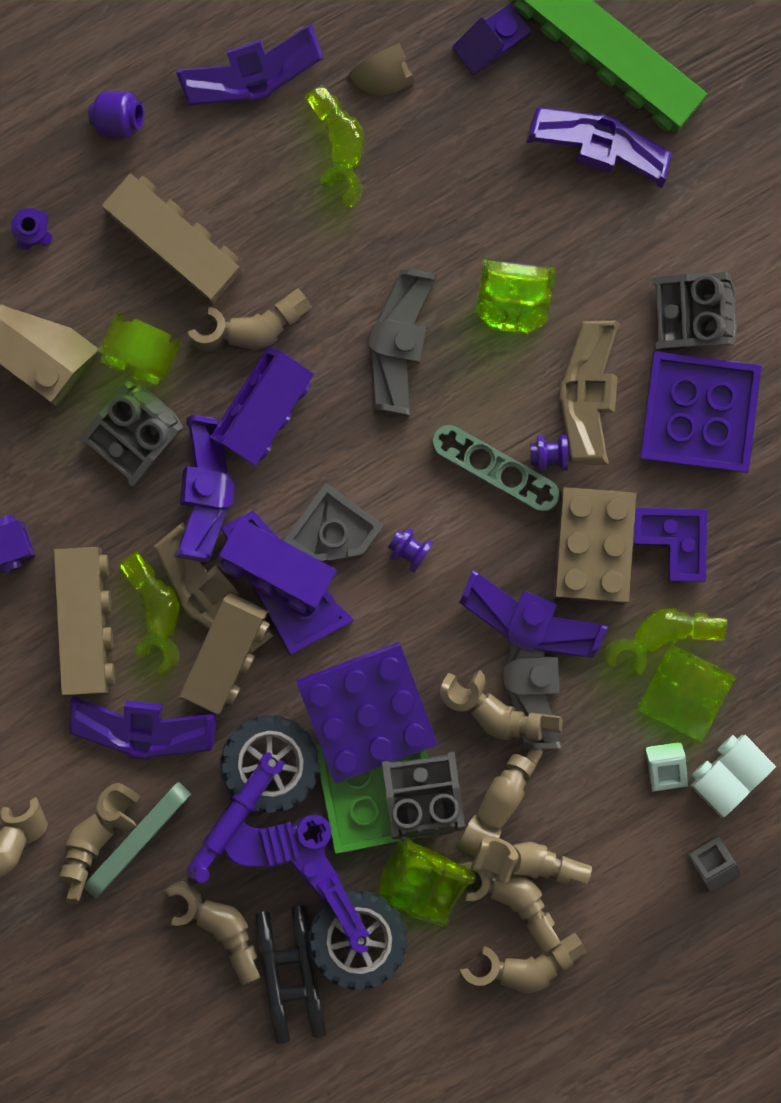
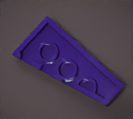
(293, 627)

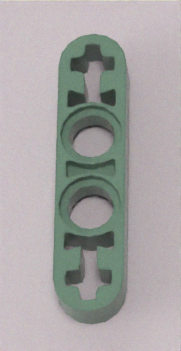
(493, 472)
(137, 840)

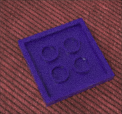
(700, 412)
(366, 712)

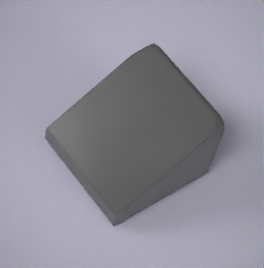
(714, 864)

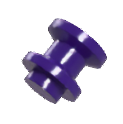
(549, 453)
(405, 546)

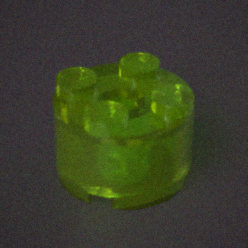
(139, 349)

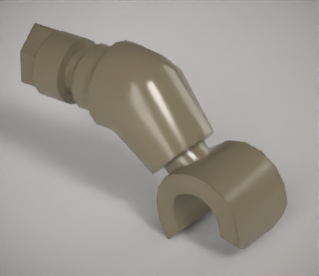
(255, 331)
(493, 715)
(499, 802)
(18, 832)
(93, 833)
(527, 860)
(522, 897)
(223, 922)
(529, 974)

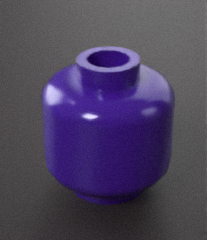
(116, 114)

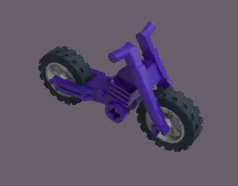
(287, 845)

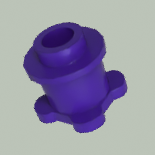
(38, 235)

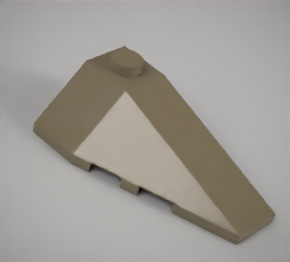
(43, 353)

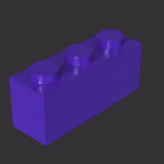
(262, 406)
(275, 566)

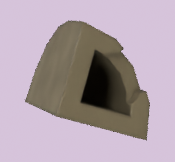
(383, 72)

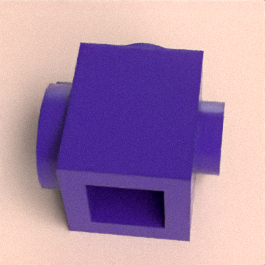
(14, 544)

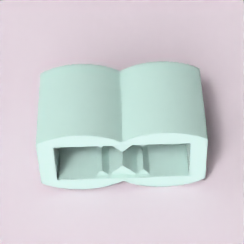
(731, 775)

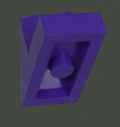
(491, 38)

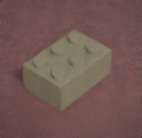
(594, 545)

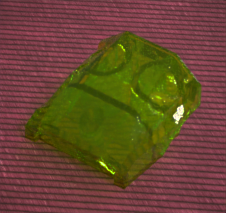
(514, 296)
(686, 693)
(423, 882)

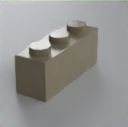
(226, 654)

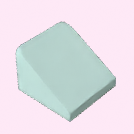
(667, 766)

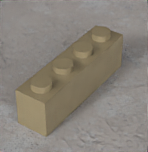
(172, 238)
(82, 621)

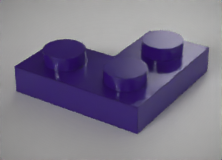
(684, 533)

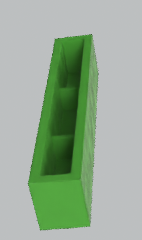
(619, 58)

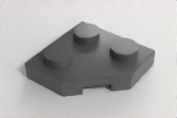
(333, 527)

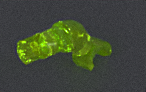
(346, 139)
(161, 610)
(664, 627)

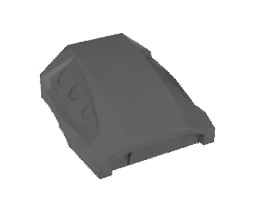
(695, 310)
(132, 431)
(423, 797)

